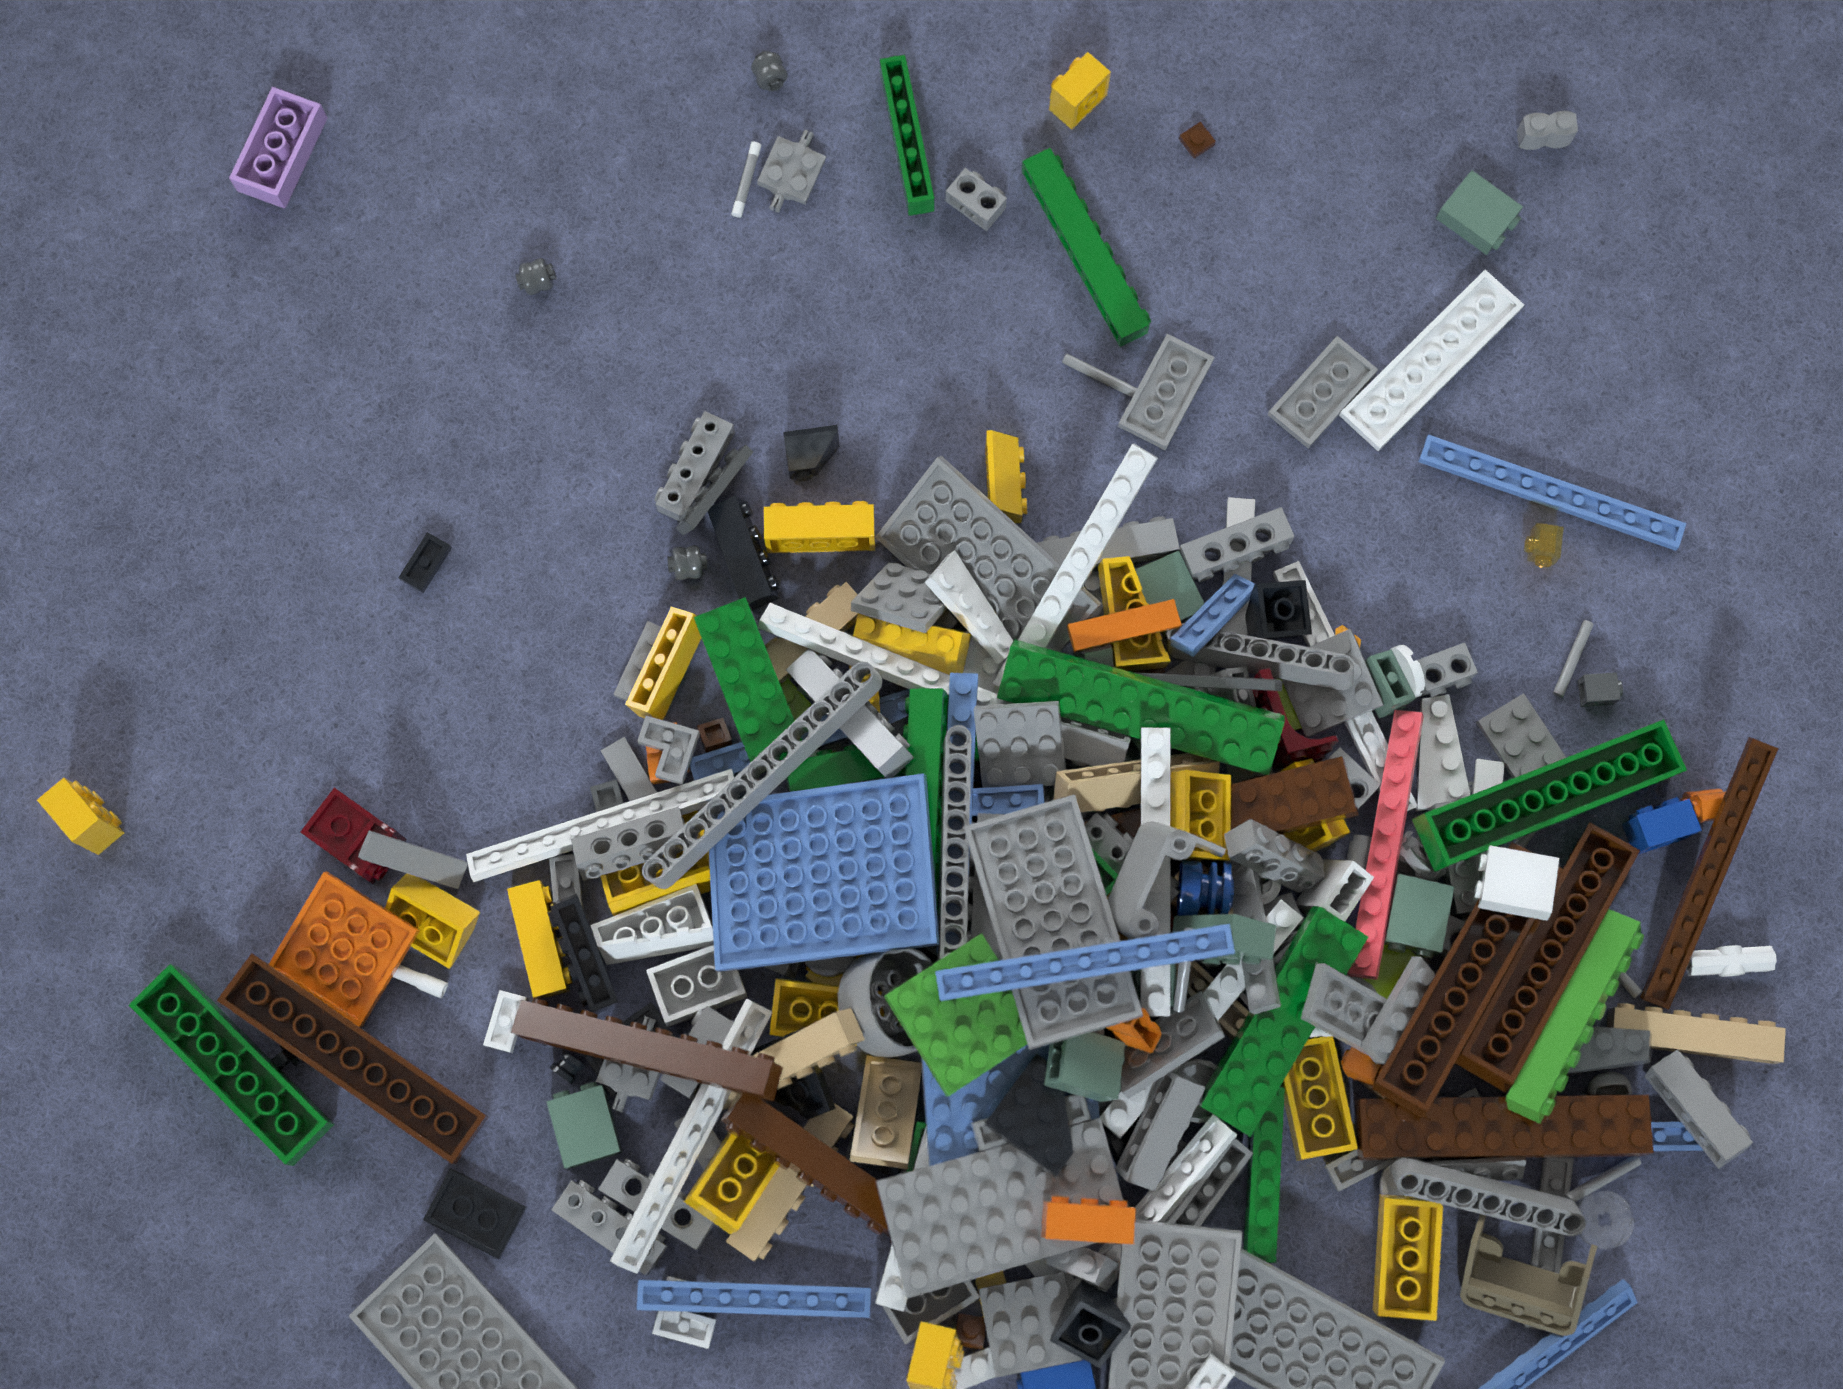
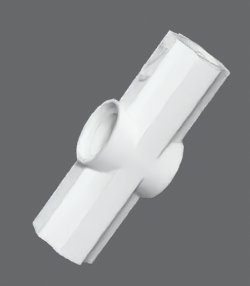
(1731, 961)

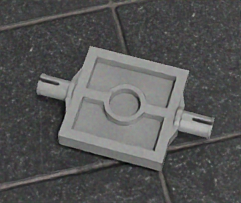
(791, 170)
(628, 1079)

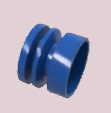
(1204, 890)

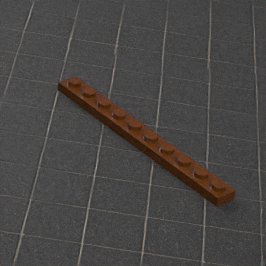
(1709, 873)

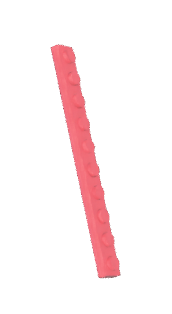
(1387, 840)

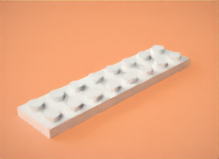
(1431, 360)

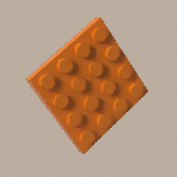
(344, 948)

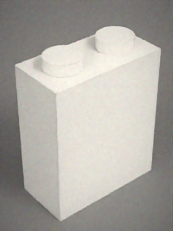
(1517, 882)
(1339, 890)

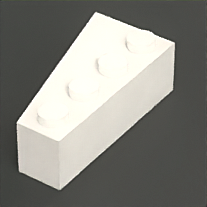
(656, 928)

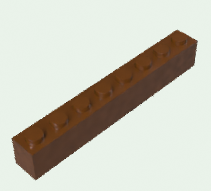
(807, 1157)

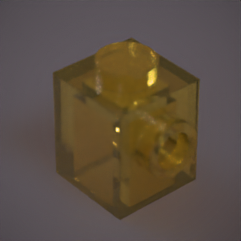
(1544, 544)

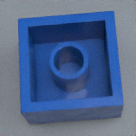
(1663, 826)

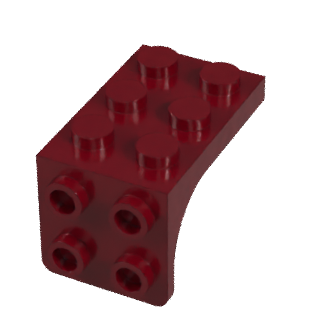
(1291, 746)
(341, 830)

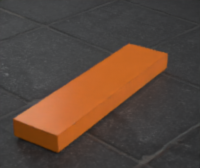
(1123, 625)

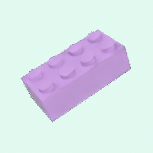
(278, 147)

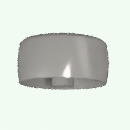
(860, 993)

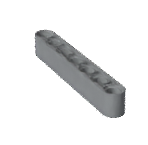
(1304, 665)
(1496, 1206)

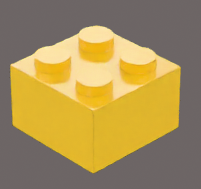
(1079, 89)

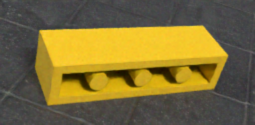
(665, 665)
(539, 940)

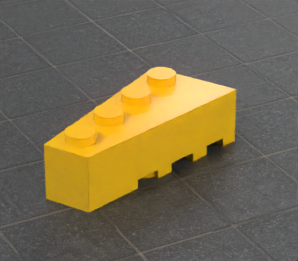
(1122, 592)

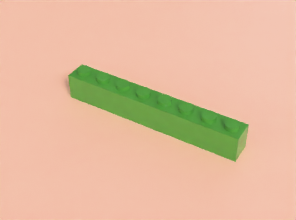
(1574, 1016)

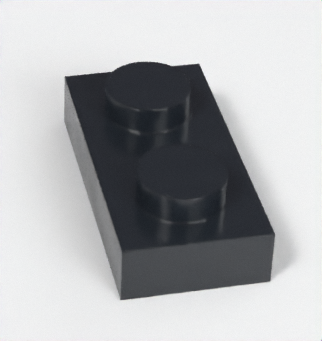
(425, 562)

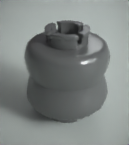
(769, 71)
(536, 276)
(687, 562)

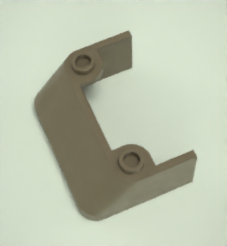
(1522, 1290)

